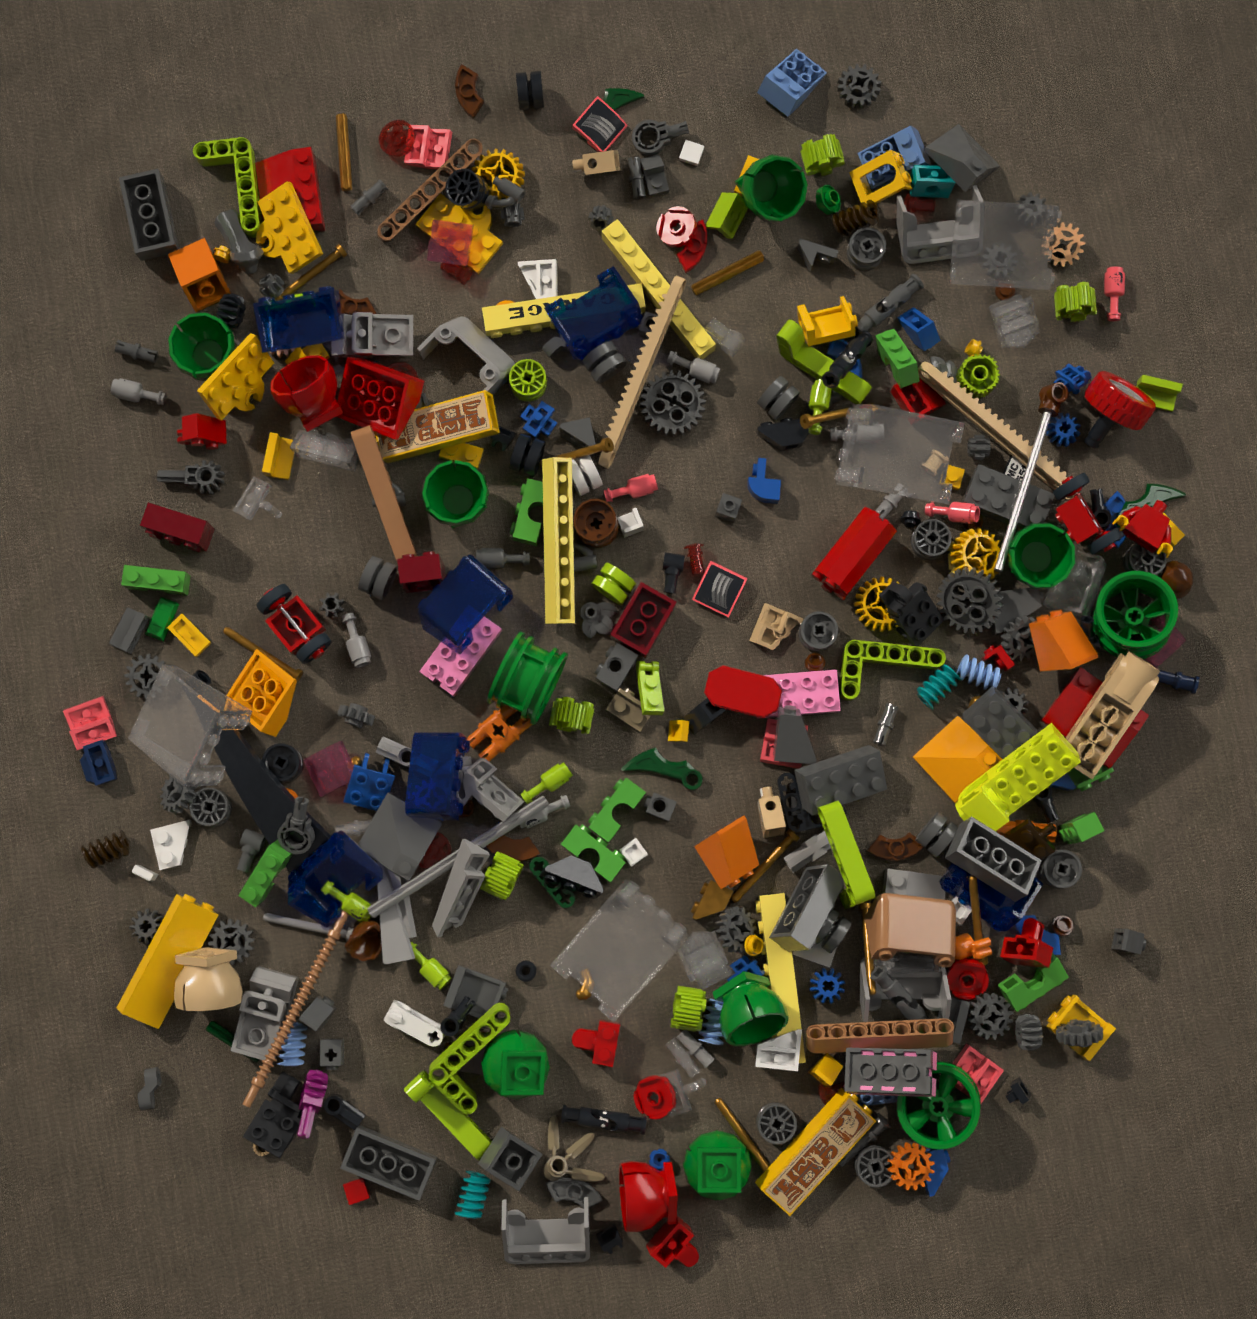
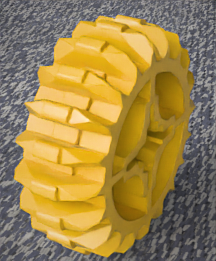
(491, 172)
(975, 540)
(872, 607)

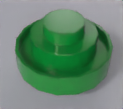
(828, 200)

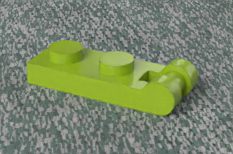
(649, 688)

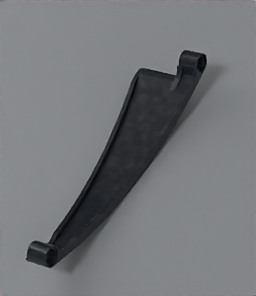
(260, 790)

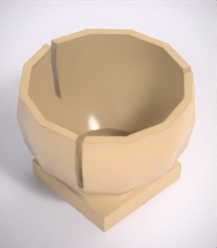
(207, 980)

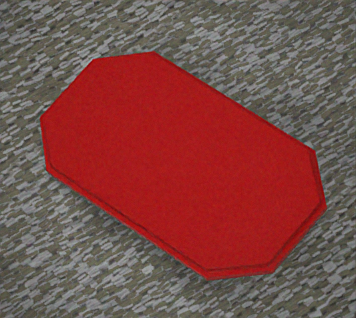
(743, 691)

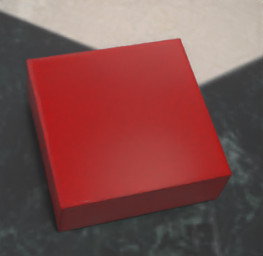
(356, 1191)

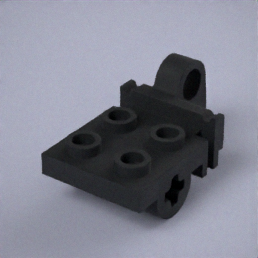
(912, 611)
(276, 1120)

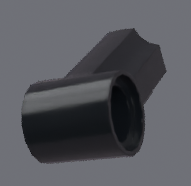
(346, 1113)

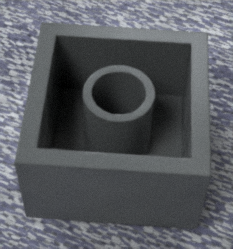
(510, 1159)

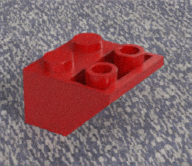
(917, 398)

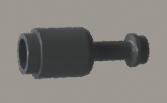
(497, 558)

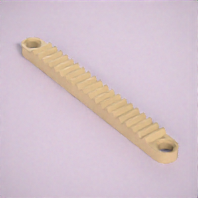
(643, 368)
(990, 424)

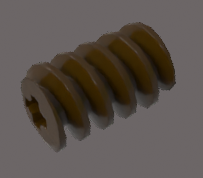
(853, 219)
(106, 851)

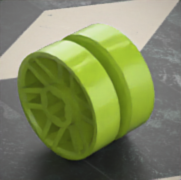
(532, 371)
(613, 583)

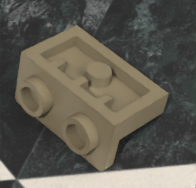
(628, 709)

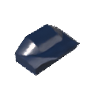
(98, 763)

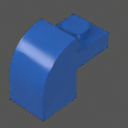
(761, 488)

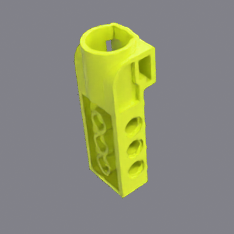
(1018, 778)

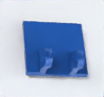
(368, 787)

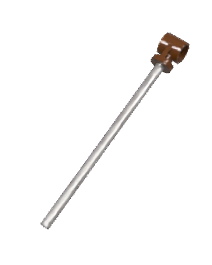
(1051, 398)

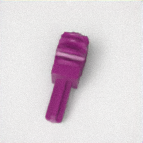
(311, 1100)

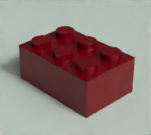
(177, 527)
(420, 572)
(643, 620)

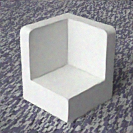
(630, 523)

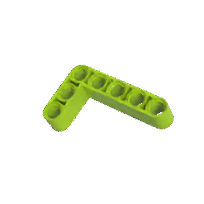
(243, 178)
(796, 351)
(883, 658)
(847, 855)
(465, 1054)
(455, 1121)

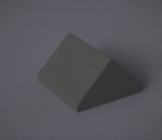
(578, 433)

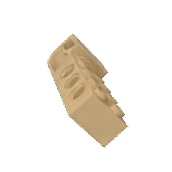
(1111, 711)

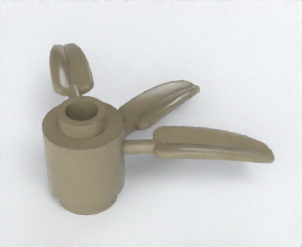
(573, 1151)

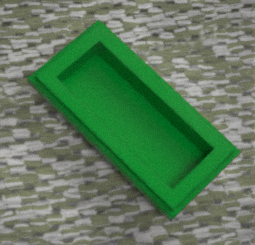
(162, 618)

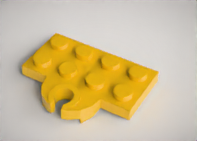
(287, 229)
(483, 243)
(237, 379)

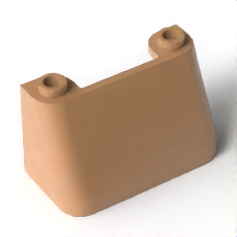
(911, 926)

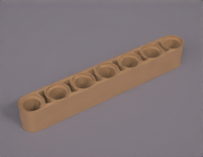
(422, 197)
(383, 492)
(882, 1034)

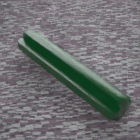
(224, 1035)

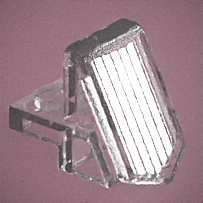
(1015, 321)
(704, 958)

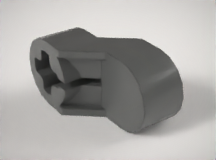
(554, 346)
(152, 1081)

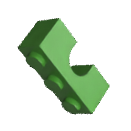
(894, 352)
(525, 529)
(155, 579)
(625, 793)
(1080, 828)
(580, 839)
(262, 878)
(1022, 993)

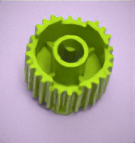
(822, 155)
(1075, 302)
(985, 368)
(571, 716)
(501, 876)
(688, 1008)

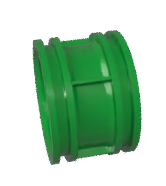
(1129, 585)
(527, 678)
(946, 1136)

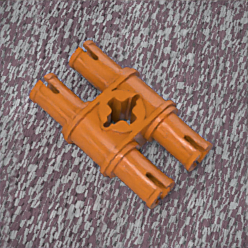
(498, 743)

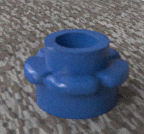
(655, 1155)

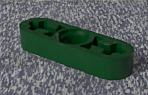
(557, 898)

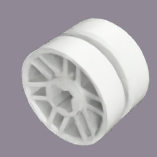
(583, 474)

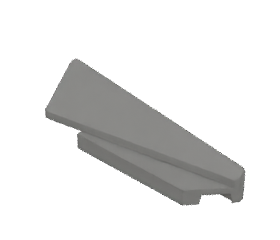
(461, 887)
(396, 922)

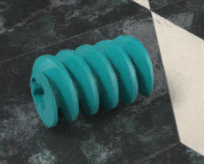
(937, 685)
(474, 1195)

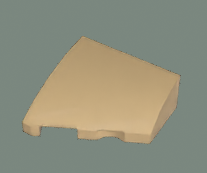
(773, 626)

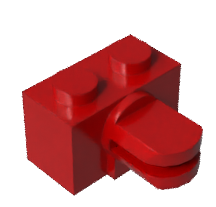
(202, 431)
(1028, 948)
(600, 1042)
(672, 1243)

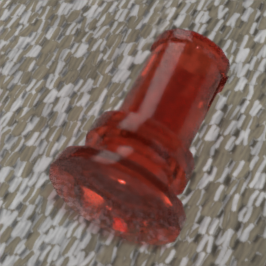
(915, 204)
(458, 271)
(695, 557)
(829, 1091)

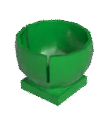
(773, 188)
(200, 345)
(455, 493)
(1041, 555)
(750, 1010)
(515, 1065)
(717, 1165)

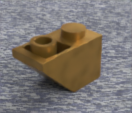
(712, 901)

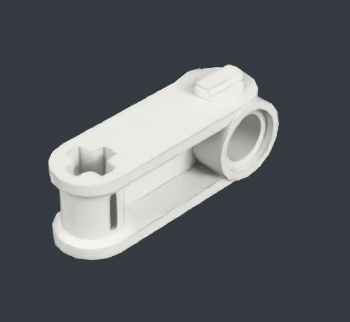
(413, 1023)

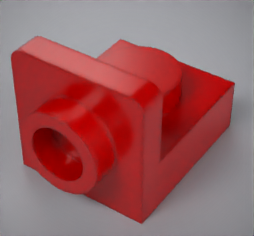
(1001, 659)

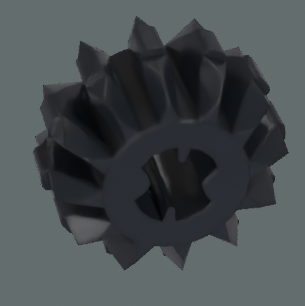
(231, 310)

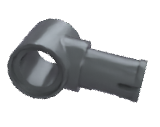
(251, 844)

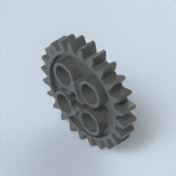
(664, 419)
(971, 583)

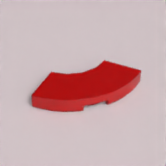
(693, 253)

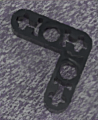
(804, 816)

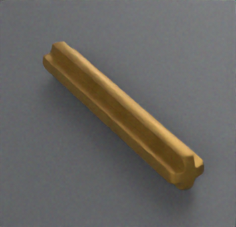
(344, 152)
(727, 272)

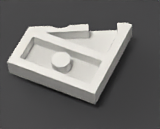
(541, 277)
(170, 843)
(780, 1052)

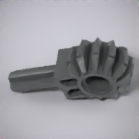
(194, 476)

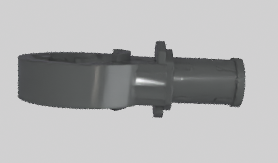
(662, 140)
(297, 822)

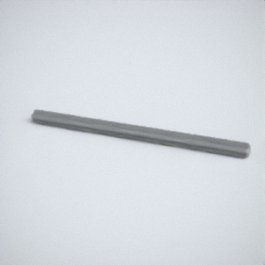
(448, 862)

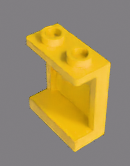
(828, 323)
(1072, 1009)

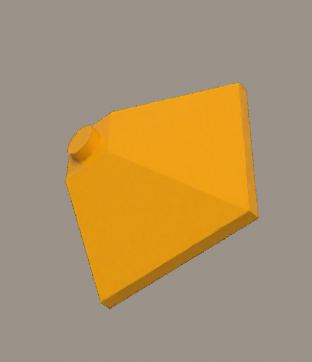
(265, 691)
(956, 757)

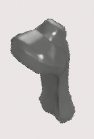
(242, 251)

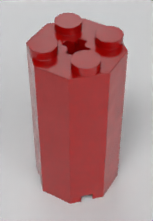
(854, 553)

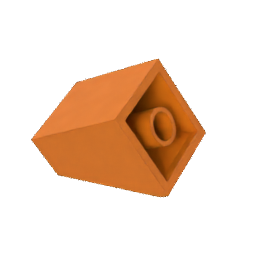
(199, 274)
(1060, 642)
(729, 853)

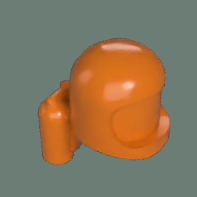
(966, 947)

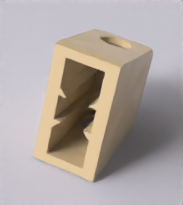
(606, 162)
(771, 820)

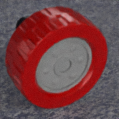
(1118, 403)

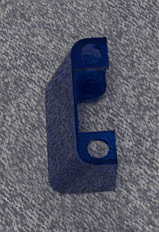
(596, 316)
(299, 320)
(462, 602)
(435, 774)
(339, 862)
(994, 906)

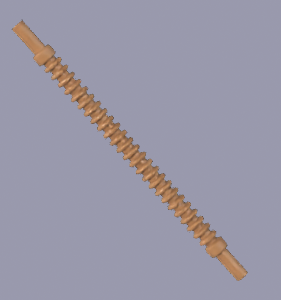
(258, 1082)

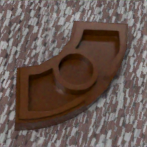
(466, 91)
(350, 305)
(516, 848)
(895, 848)

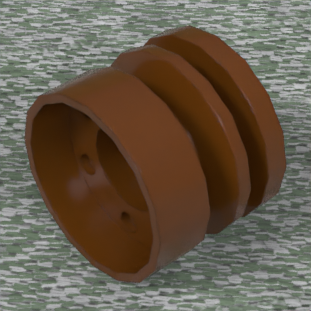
(587, 515)

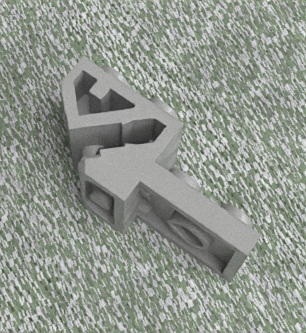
(375, 336)
(479, 782)
(263, 1011)

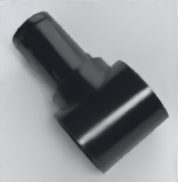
(1098, 507)
(672, 567)
(1087, 626)
(1047, 805)
(457, 1016)

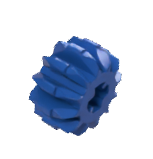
(1068, 424)
(826, 993)

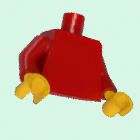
(1147, 527)

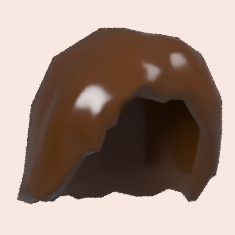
(1178, 577)
(365, 941)

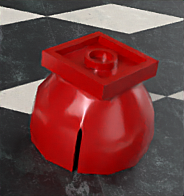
(311, 392)
(646, 1195)

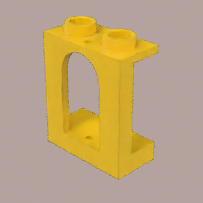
(901, 181)

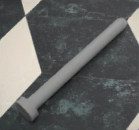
(304, 925)

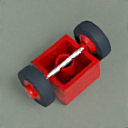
(1079, 517)
(294, 624)

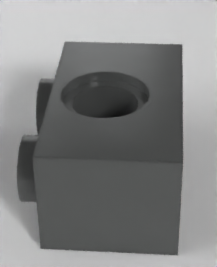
(615, 679)

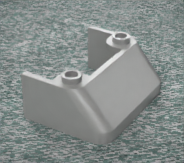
(925, 241)
(497, 362)
(928, 986)
(546, 1238)

